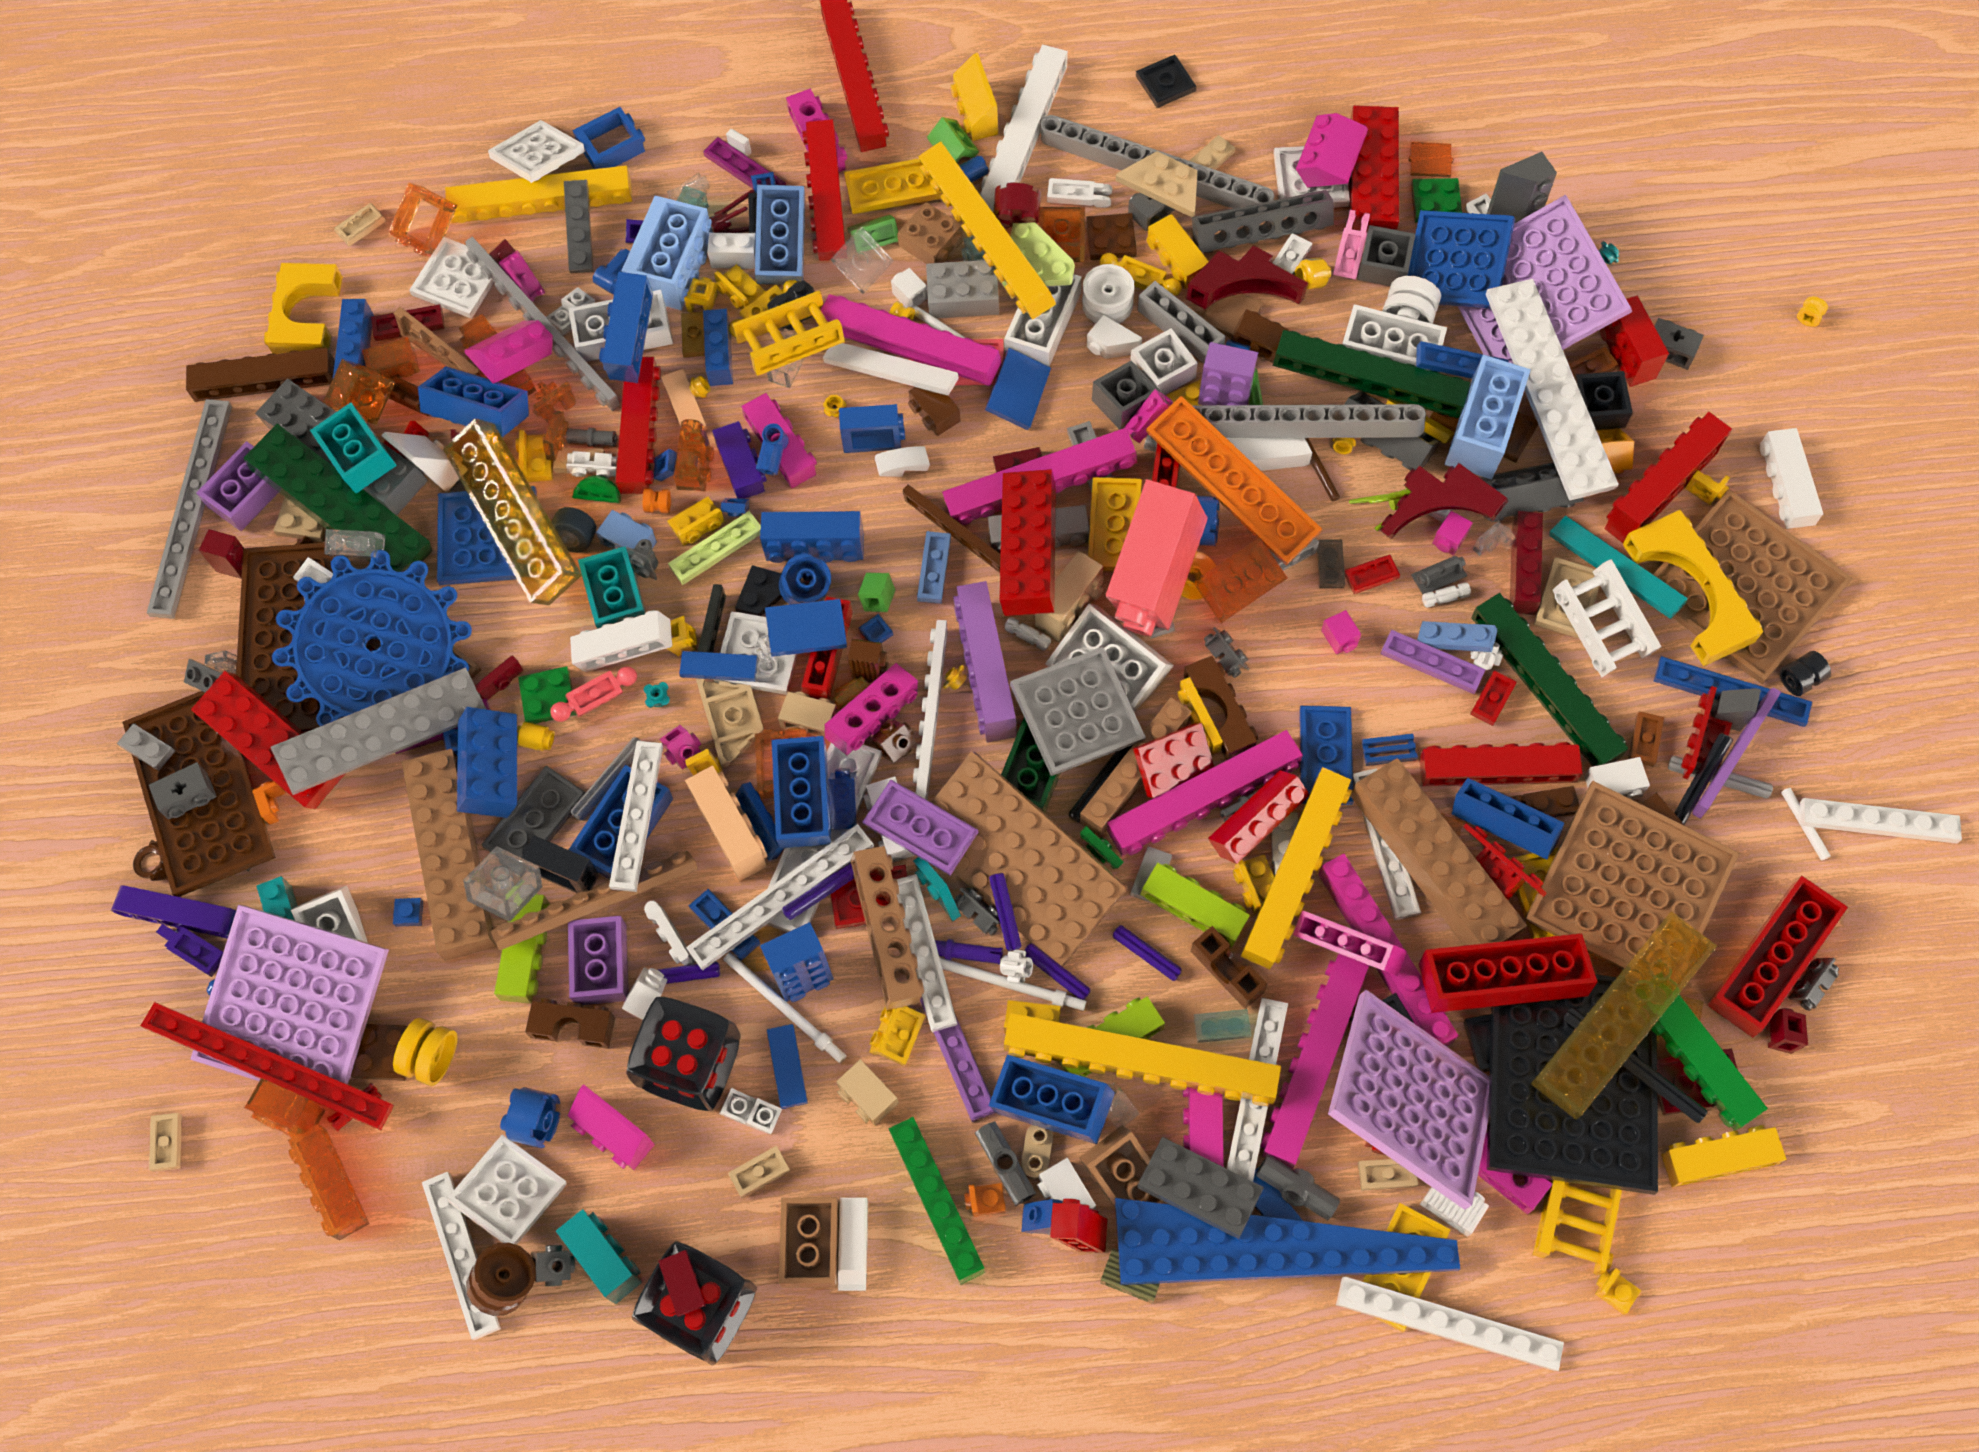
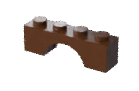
(1211, 684)

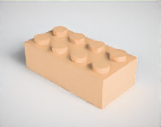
(728, 822)

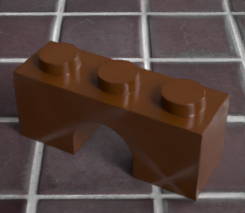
(1237, 979)
(548, 1018)

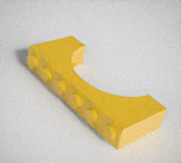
(1677, 543)

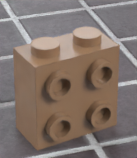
(930, 235)

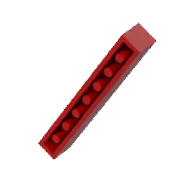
(853, 74)

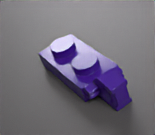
(192, 949)

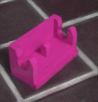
(521, 275)

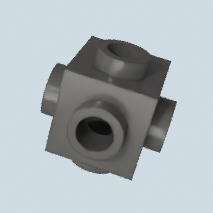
(563, 1265)

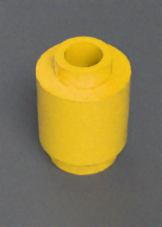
(535, 736)

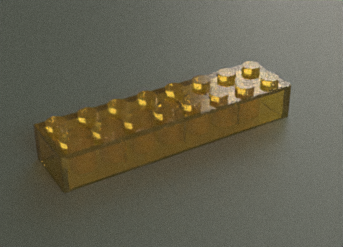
(512, 512)
(1623, 1015)

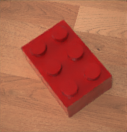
(1636, 344)

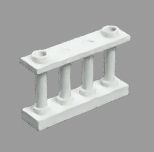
(1624, 605)

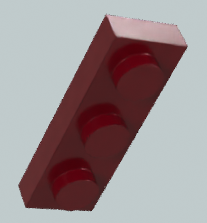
(386, 326)

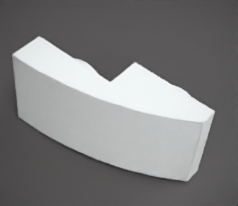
(560, 317)
(896, 461)
(750, 1111)

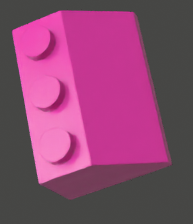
(1331, 150)
(511, 350)
(609, 1129)

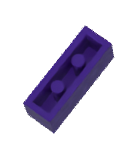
(739, 460)

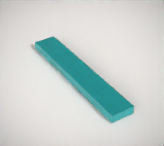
(1637, 579)

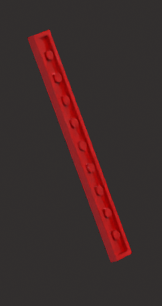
(267, 1065)

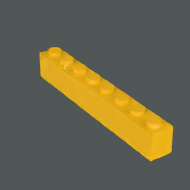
(522, 197)
(1296, 868)

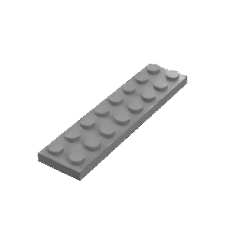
(376, 731)

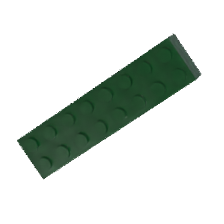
(328, 499)

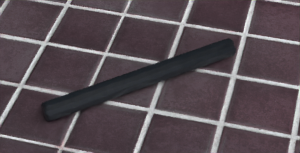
(1652, 1078)

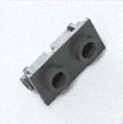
(643, 559)
(1440, 574)
(1233, 659)
(200, 675)
(971, 903)
(1820, 973)

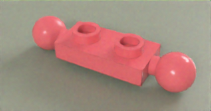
(593, 694)

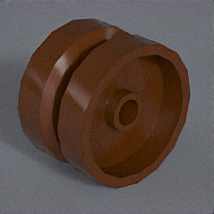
(501, 1279)

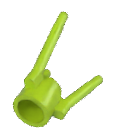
(1392, 498)

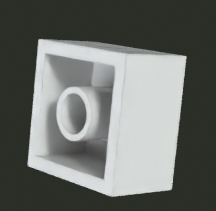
(1165, 361)

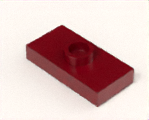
(499, 678)

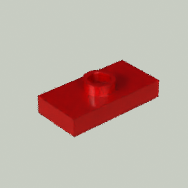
(1372, 574)

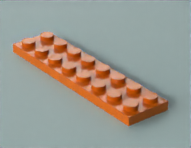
(1234, 480)

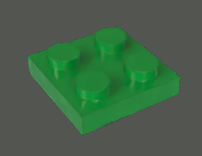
(1435, 195)
(542, 691)

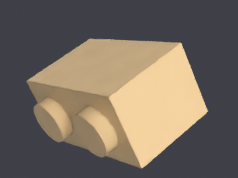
(806, 713)
(867, 1093)

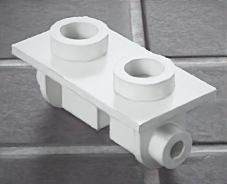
(581, 465)

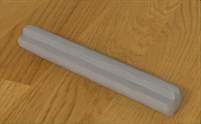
(1734, 780)
(605, 781)

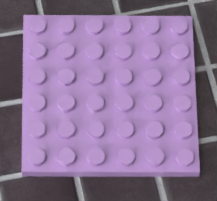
(1568, 274)
(294, 992)
(1413, 1099)

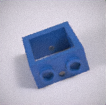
(617, 154)
(871, 428)

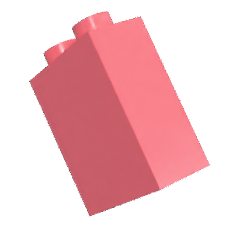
(1156, 557)

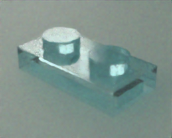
(1222, 1025)

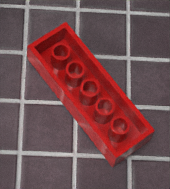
(1376, 170)
(1668, 476)
(1028, 543)
(252, 728)
(1777, 956)
(1507, 973)

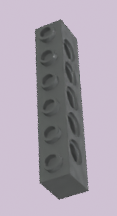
(1250, 217)

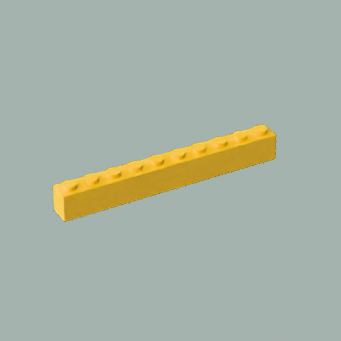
(987, 231)
(1142, 1059)

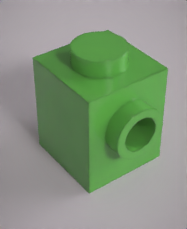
(876, 592)

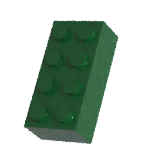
(1028, 771)

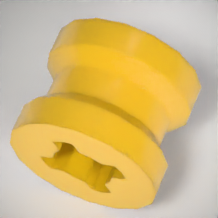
(899, 310)
(1812, 311)

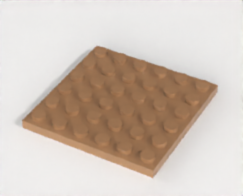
(1771, 570)
(1625, 874)

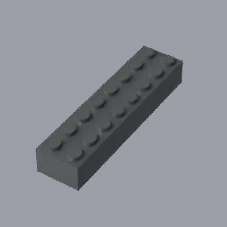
(300, 412)

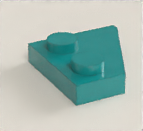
(936, 887)

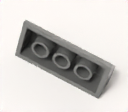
(1523, 187)
(1409, 450)
(1530, 490)

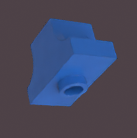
(1038, 1216)

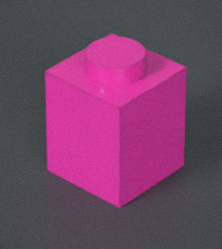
(1452, 533)
(1341, 632)

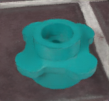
(1609, 253)
(659, 701)

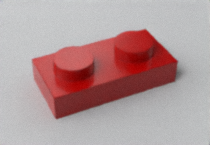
(1493, 698)

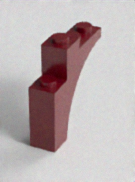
(1251, 274)
(1428, 494)

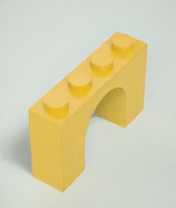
(294, 284)

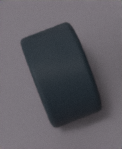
(574, 528)

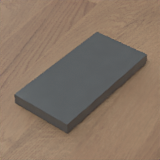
(538, 812)

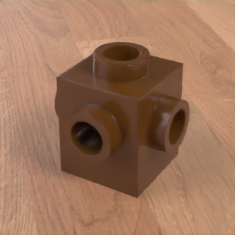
(894, 740)

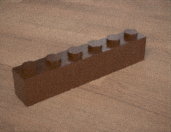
(259, 374)

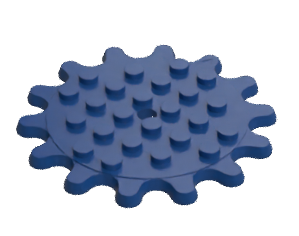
(360, 606)

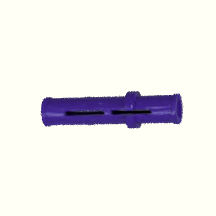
(951, 949)

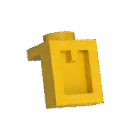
(1706, 488)
(703, 761)
(1617, 1290)

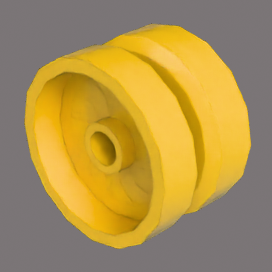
(425, 1051)

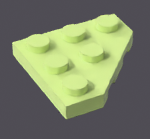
(1043, 254)

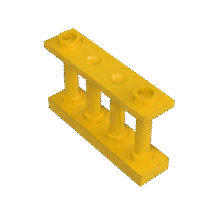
(795, 347)
(1554, 1215)

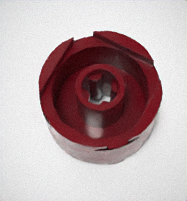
(1016, 204)

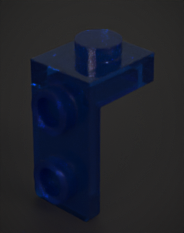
(842, 799)

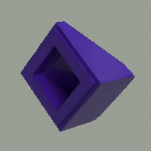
(632, 229)

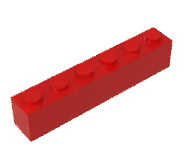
(825, 188)
(638, 430)
(1500, 765)

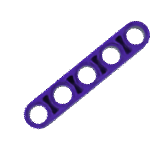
(173, 911)

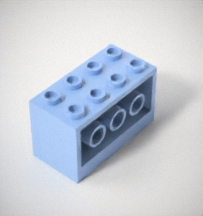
(670, 248)
(1488, 416)

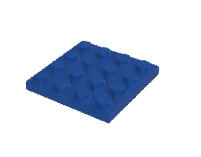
(1462, 254)
(465, 544)

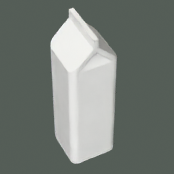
(852, 1244)

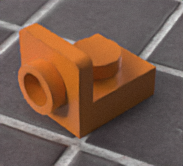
(266, 801)
(985, 1199)

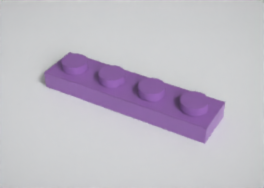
(1432, 661)

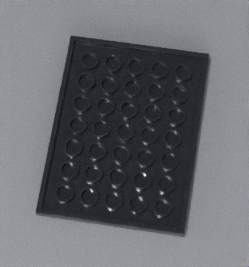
(1534, 1137)

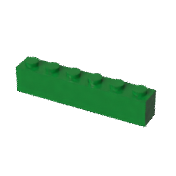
(1708, 1065)
(937, 1201)

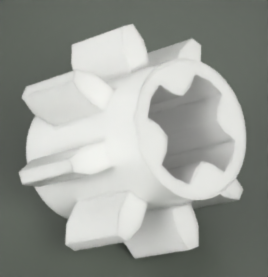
(1487, 659)
(1016, 966)

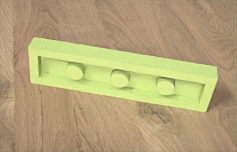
(715, 548)

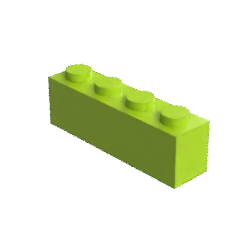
(1193, 903)
(521, 961)
(1137, 1021)

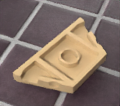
(1163, 181)
(731, 717)

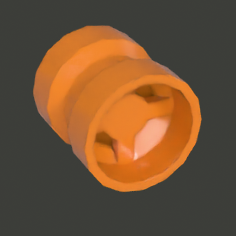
(656, 501)

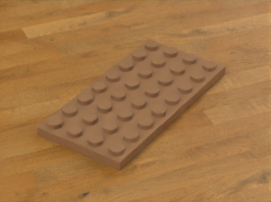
(1050, 878)

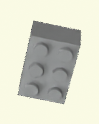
(962, 289)

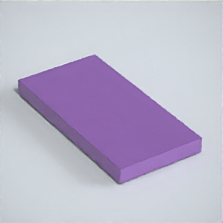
(920, 827)

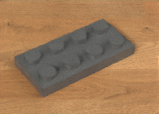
(1200, 1187)

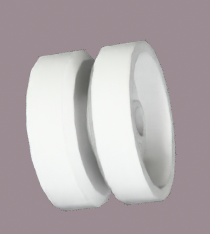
(1108, 292)
(1413, 298)

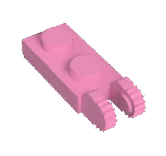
(1351, 248)

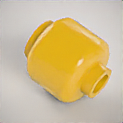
(1314, 271)

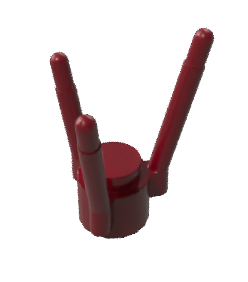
(721, 220)

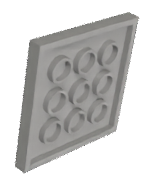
(1077, 711)

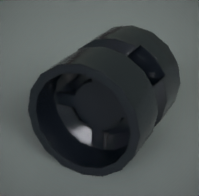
(1805, 672)

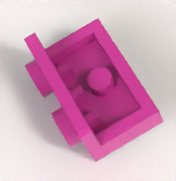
(1147, 414)

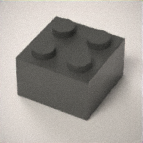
(1385, 255)
(1122, 393)

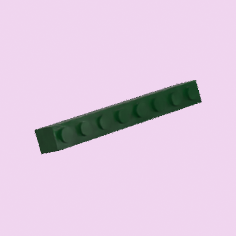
(1371, 373)
(1550, 683)

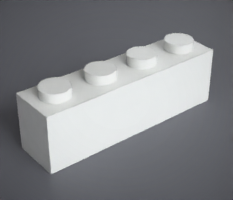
(1791, 478)
(621, 641)

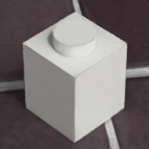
(909, 288)

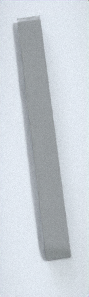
(1123, 153)
(1316, 420)

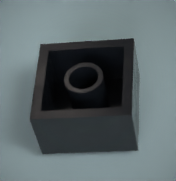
(1606, 398)

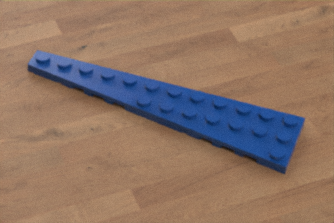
(1174, 1247)

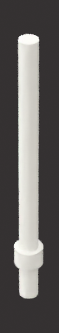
(1057, 997)
(821, 1040)

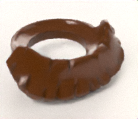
(159, 872)

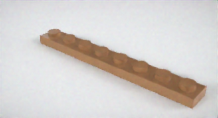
(590, 901)

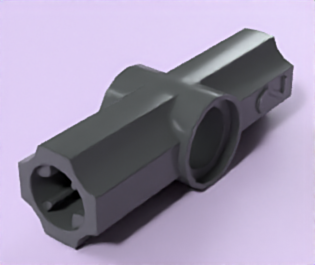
(1014, 1178)
(1298, 1187)

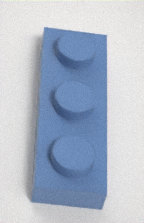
(934, 567)
(1458, 636)

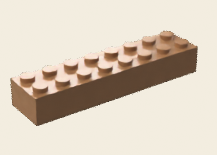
(446, 855)
(1436, 857)

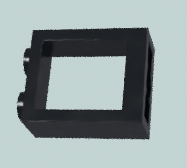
(561, 865)

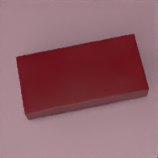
(682, 1283)

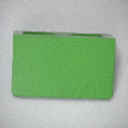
(953, 138)
(881, 229)

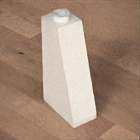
(1274, 452)

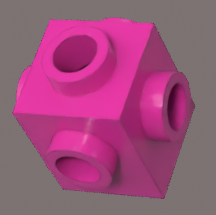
(680, 746)

